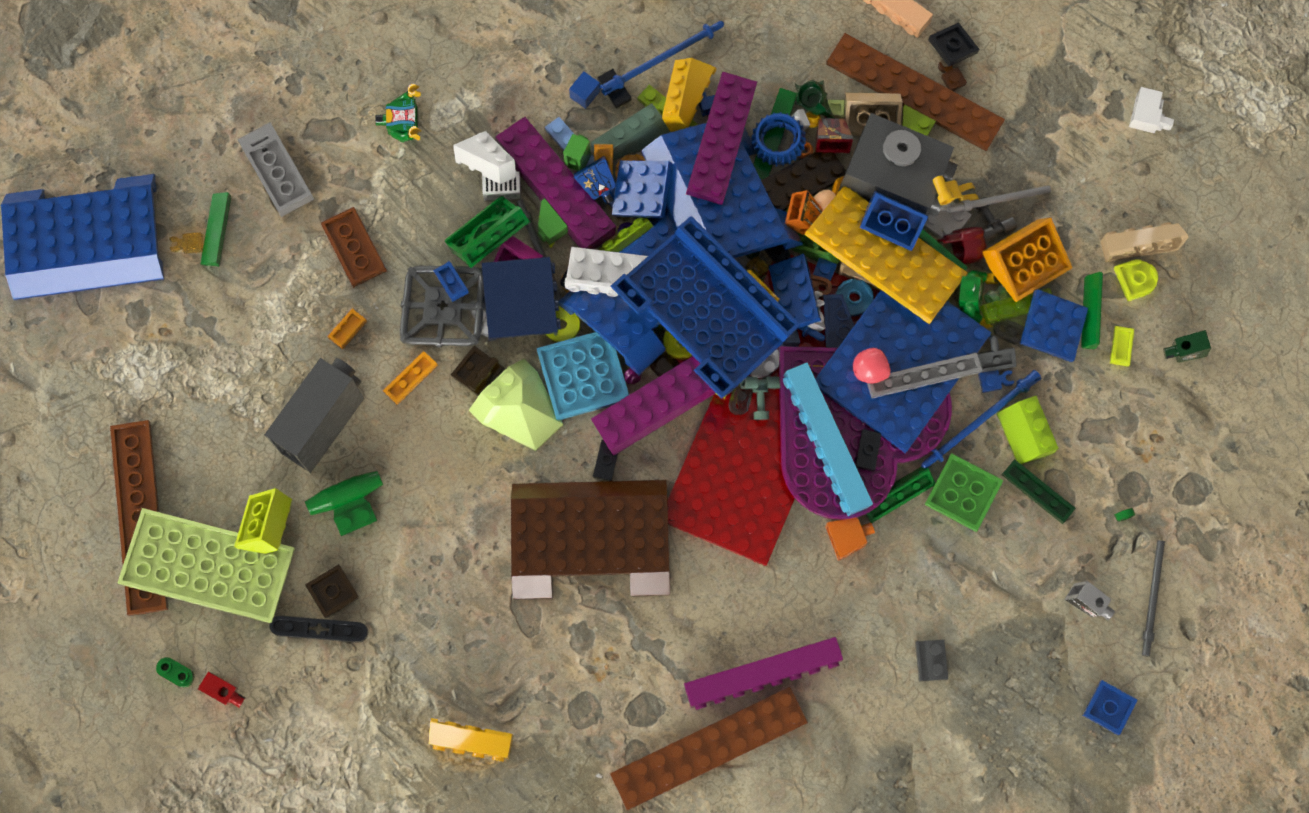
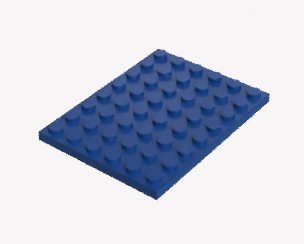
(906, 344)

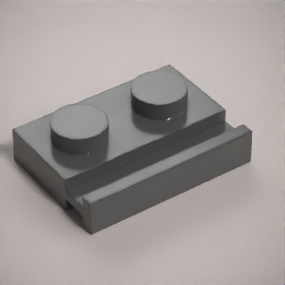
(931, 660)

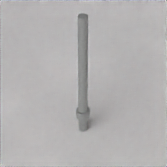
(967, 205)

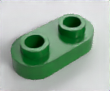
(174, 671)

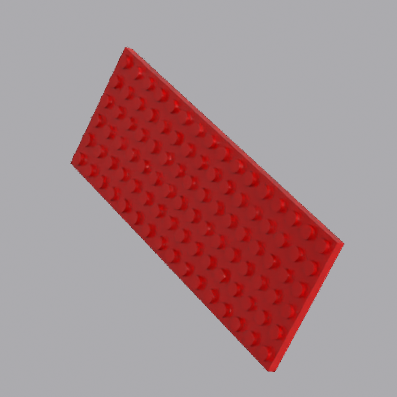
(733, 474)

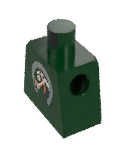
(1196, 345)

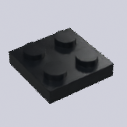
(953, 44)

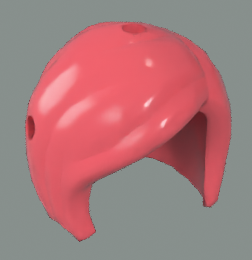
(871, 366)

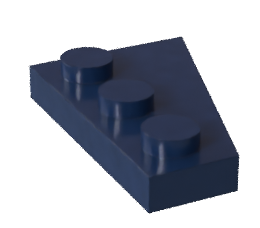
(836, 320)

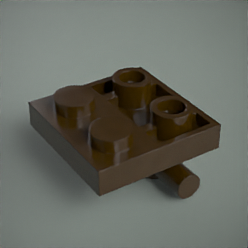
(477, 370)

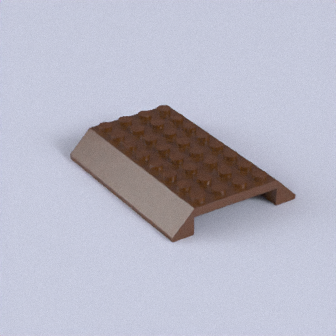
(589, 532)

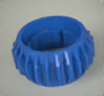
(778, 120)

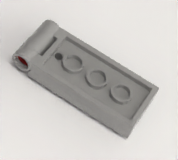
(275, 169)

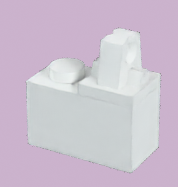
(1148, 112)

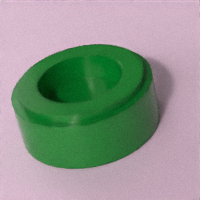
(1125, 514)

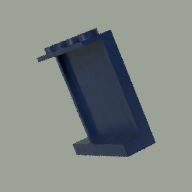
(520, 298)

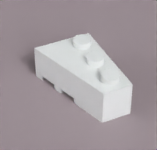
(486, 156)

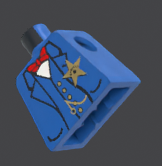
(597, 180)

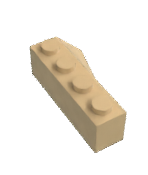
(1143, 242)

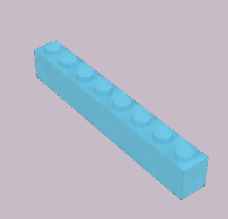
(827, 439)

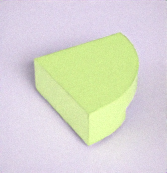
(837, 108)

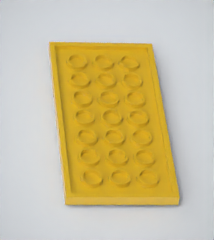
(915, 278)

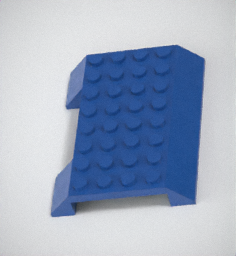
(747, 216)
(80, 239)
(708, 306)
(614, 319)

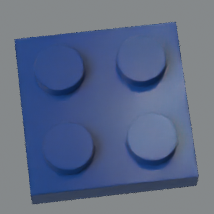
(1110, 707)

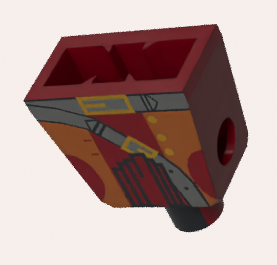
(833, 136)

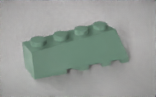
(634, 132)

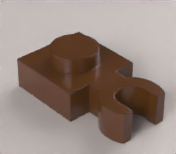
(952, 77)

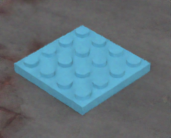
(582, 375)

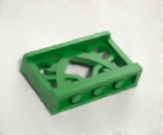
(486, 231)

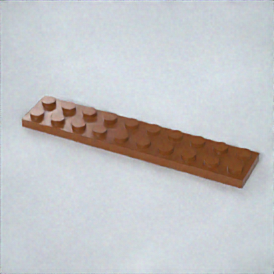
(916, 90)
(135, 490)
(708, 748)

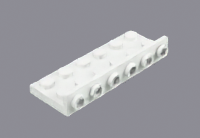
(598, 269)

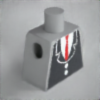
(1090, 600)

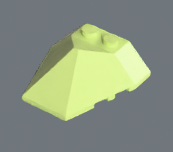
(518, 406)

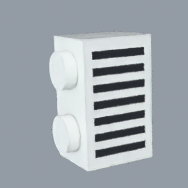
(510, 189)

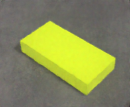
(1122, 346)

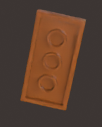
(353, 247)

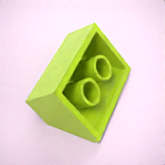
(1027, 430)

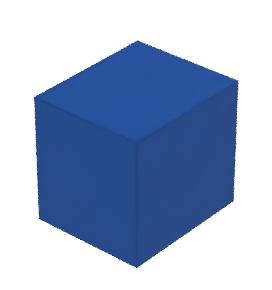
(584, 90)

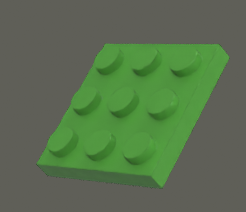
(963, 492)

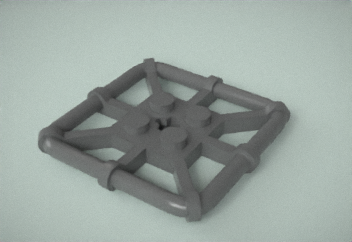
(434, 315)

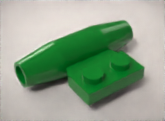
(347, 501)

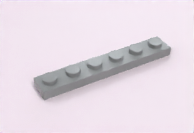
(926, 375)

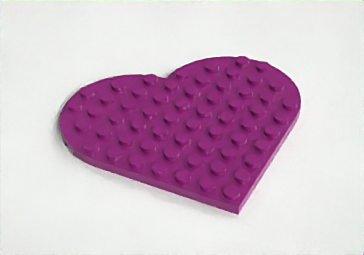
(803, 468)

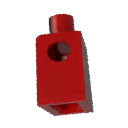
(213, 685)

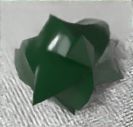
(813, 98)

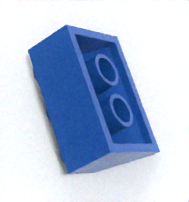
(893, 220)

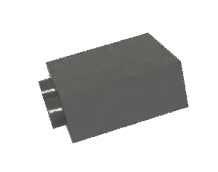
(911, 184)
(316, 413)

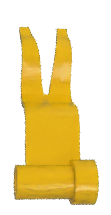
(950, 190)

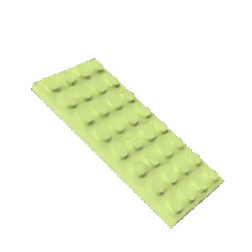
(204, 567)

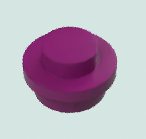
(632, 377)

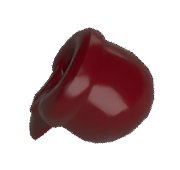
(967, 244)

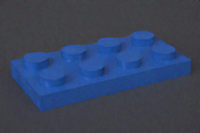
(795, 289)

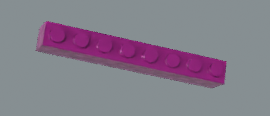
(763, 672)

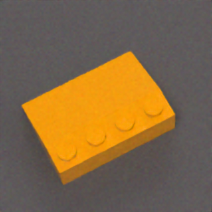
(1028, 258)

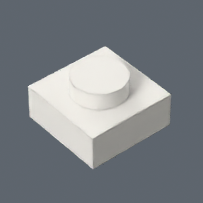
(801, 116)

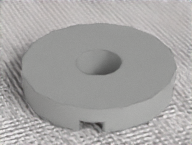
(904, 138)

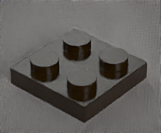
(332, 591)

